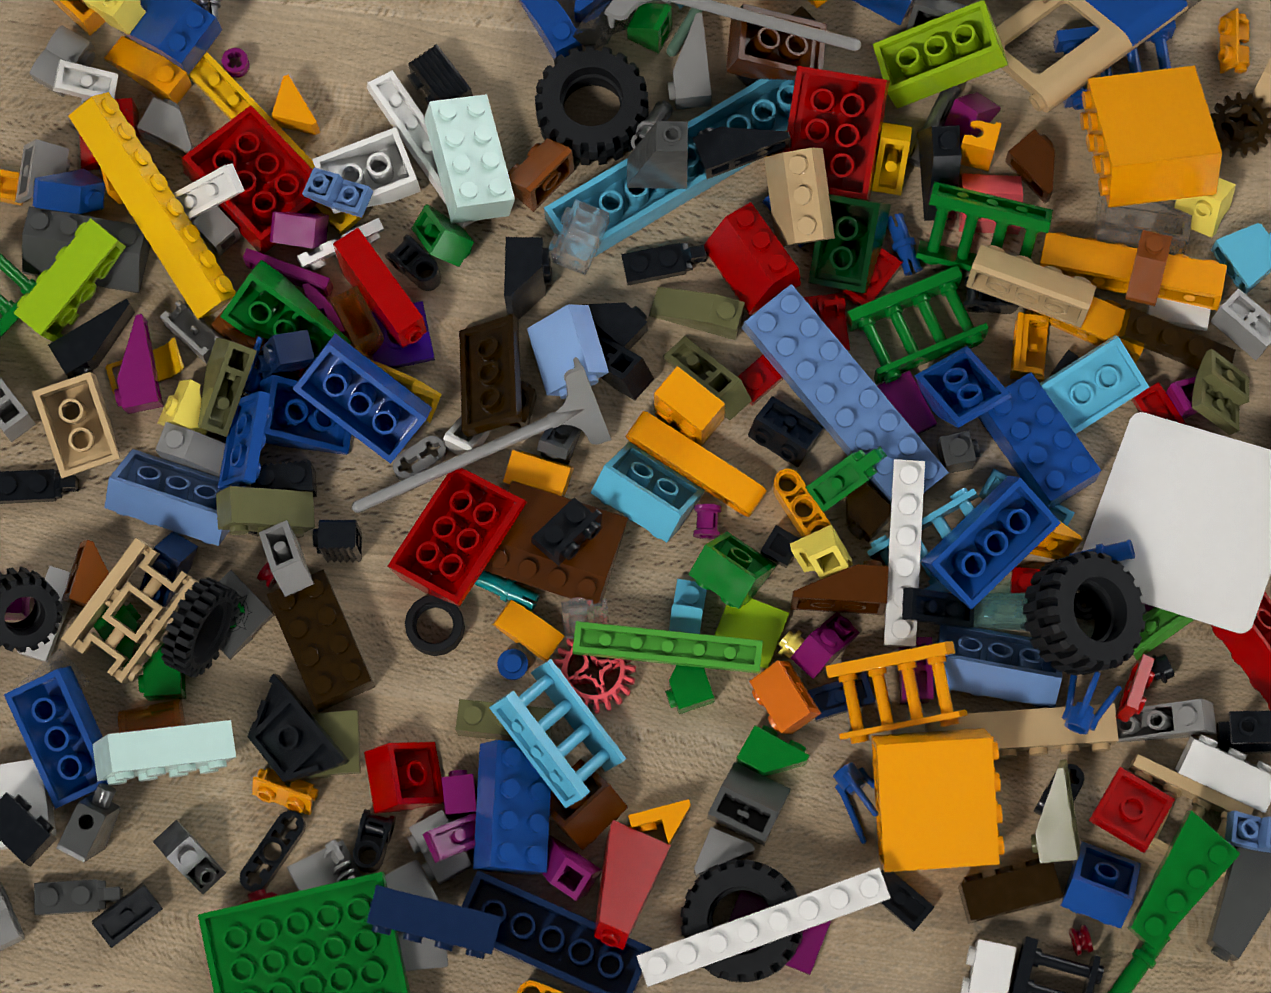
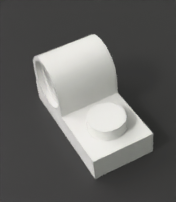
(83, 80)

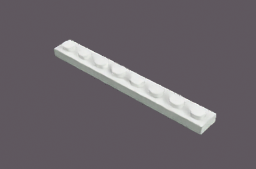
(763, 927)

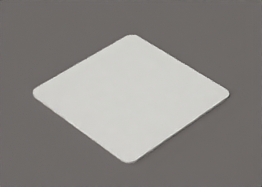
(1194, 519)

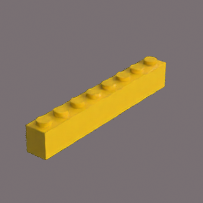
(152, 205)

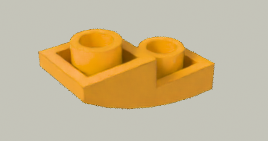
(528, 629)

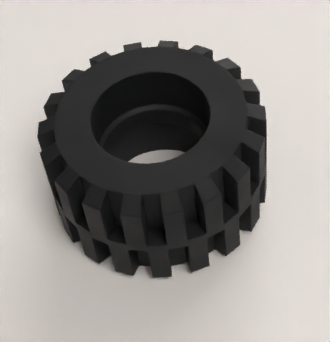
(43, 616)

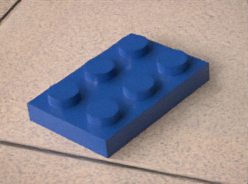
(245, 441)

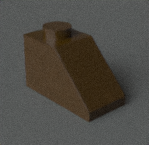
(866, 512)

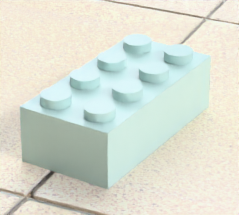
(469, 159)
(164, 751)

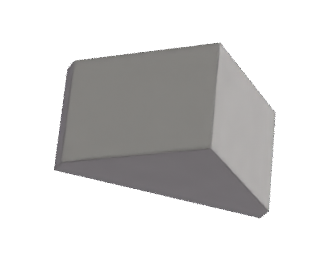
(721, 848)

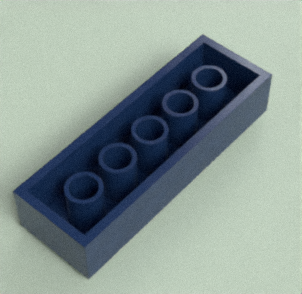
(555, 939)

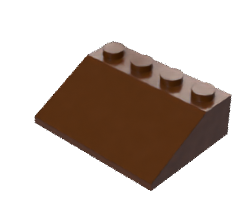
(580, 577)

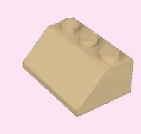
(799, 196)

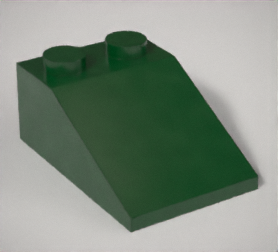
(852, 255)

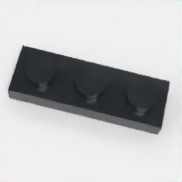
(936, 608)

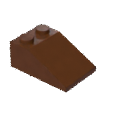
(770, 53)
(852, 590)

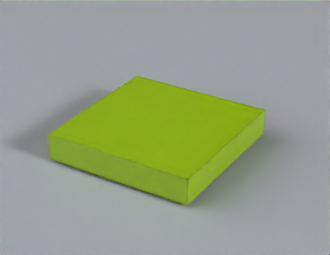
(754, 622)

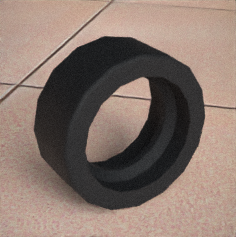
(420, 644)

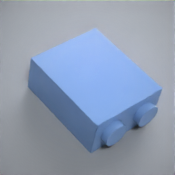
(559, 340)

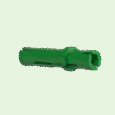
(1143, 960)

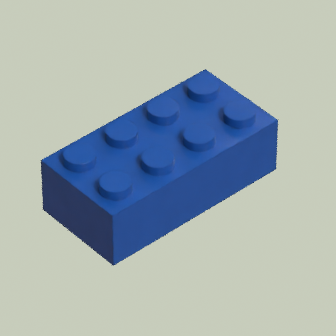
(362, 398)
(1040, 443)
(510, 812)

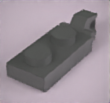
(73, 897)

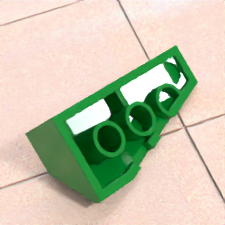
(273, 306)

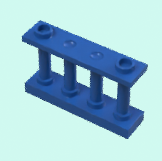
(1069, 39)

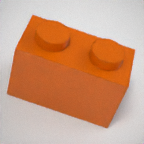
(784, 697)

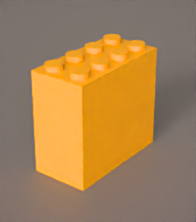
(1151, 136)
(937, 799)

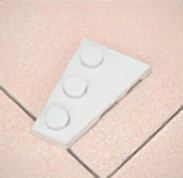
(316, 259)

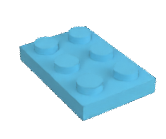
(1095, 384)

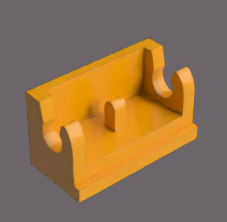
(979, 151)
(1029, 346)
(538, 472)

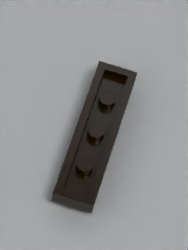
(1169, 339)

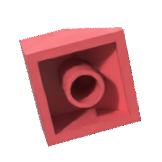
(996, 185)

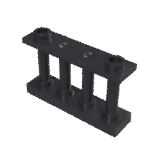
(1246, 732)
(1033, 956)

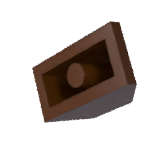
(1034, 162)

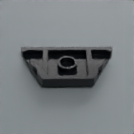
(291, 736)

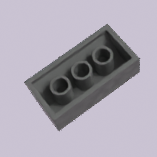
(51, 230)

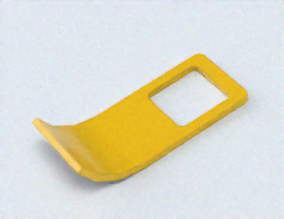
(167, 362)

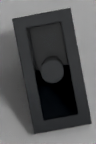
(619, 322)

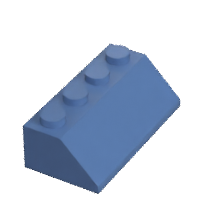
(166, 496)
(999, 666)

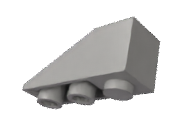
(1169, 721)

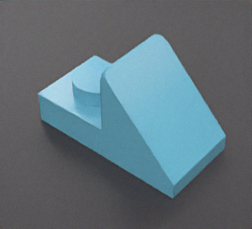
(687, 607)

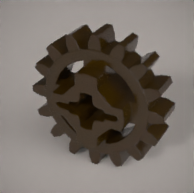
(1252, 129)

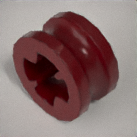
(266, 575)
(1081, 940)

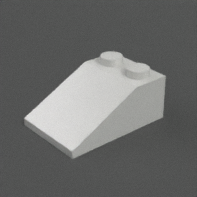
(377, 163)

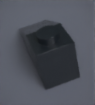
(731, 148)
(939, 162)
(89, 343)
(626, 369)

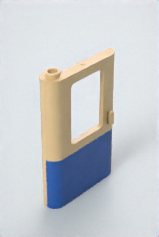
(1121, 29)

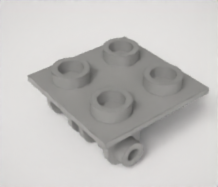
(324, 867)

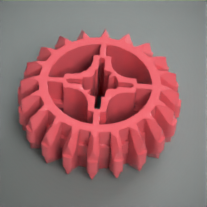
(607, 667)

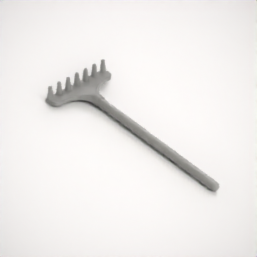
(623, 8)
(578, 410)

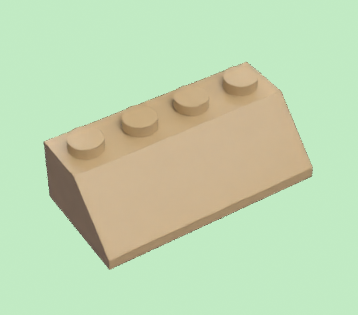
(1031, 285)

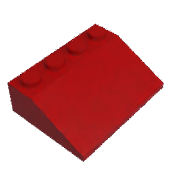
(843, 118)
(266, 167)
(456, 536)

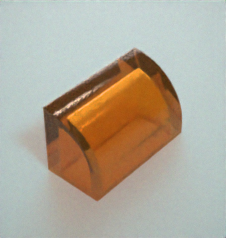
(358, 321)
(152, 716)

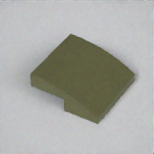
(1220, 391)
(344, 731)

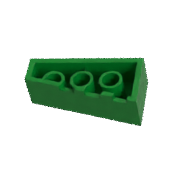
(1186, 873)

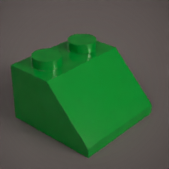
(731, 570)

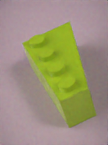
(69, 280)

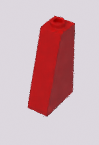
(379, 288)
(627, 878)

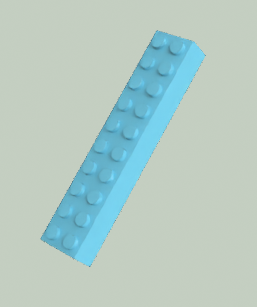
(758, 106)

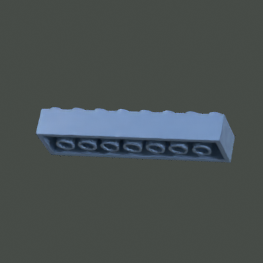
(836, 388)

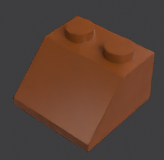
(541, 172)

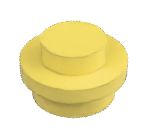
(790, 643)

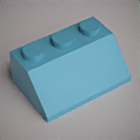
(647, 491)

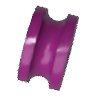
(234, 53)

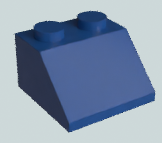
(1101, 885)

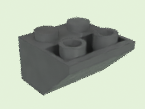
(748, 803)

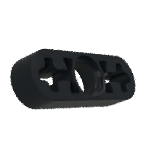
(279, 827)

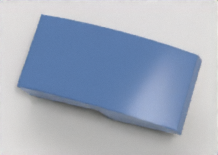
(337, 193)
(1248, 831)

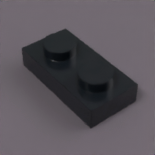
(905, 902)
(127, 915)

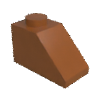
(1148, 268)
(86, 575)

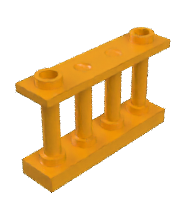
(906, 663)

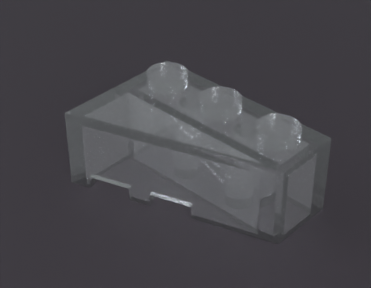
(1126, 224)

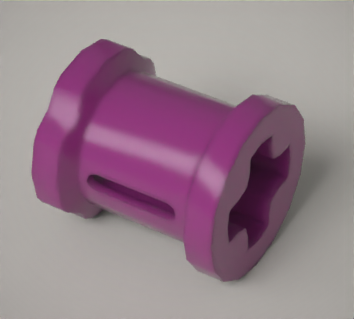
(707, 521)

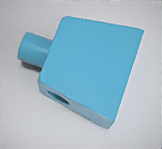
(1246, 255)

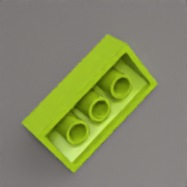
(940, 54)

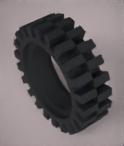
(200, 627)

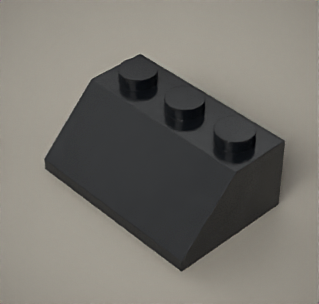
(526, 273)

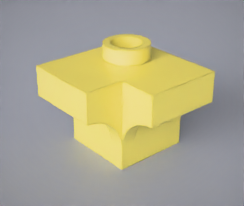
(118, 13)
(1209, 209)
(183, 407)
(822, 552)

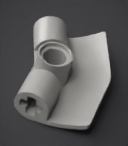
(416, 955)

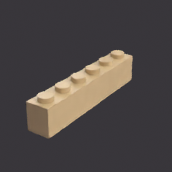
(1037, 730)

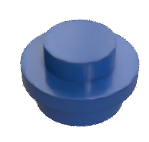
(512, 664)

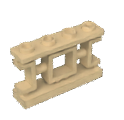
(110, 596)

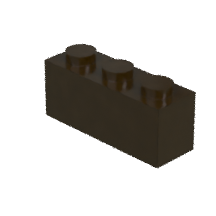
(1009, 890)

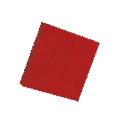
(1132, 810)

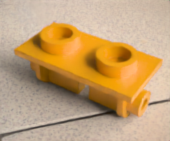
(1233, 30)
(296, 797)

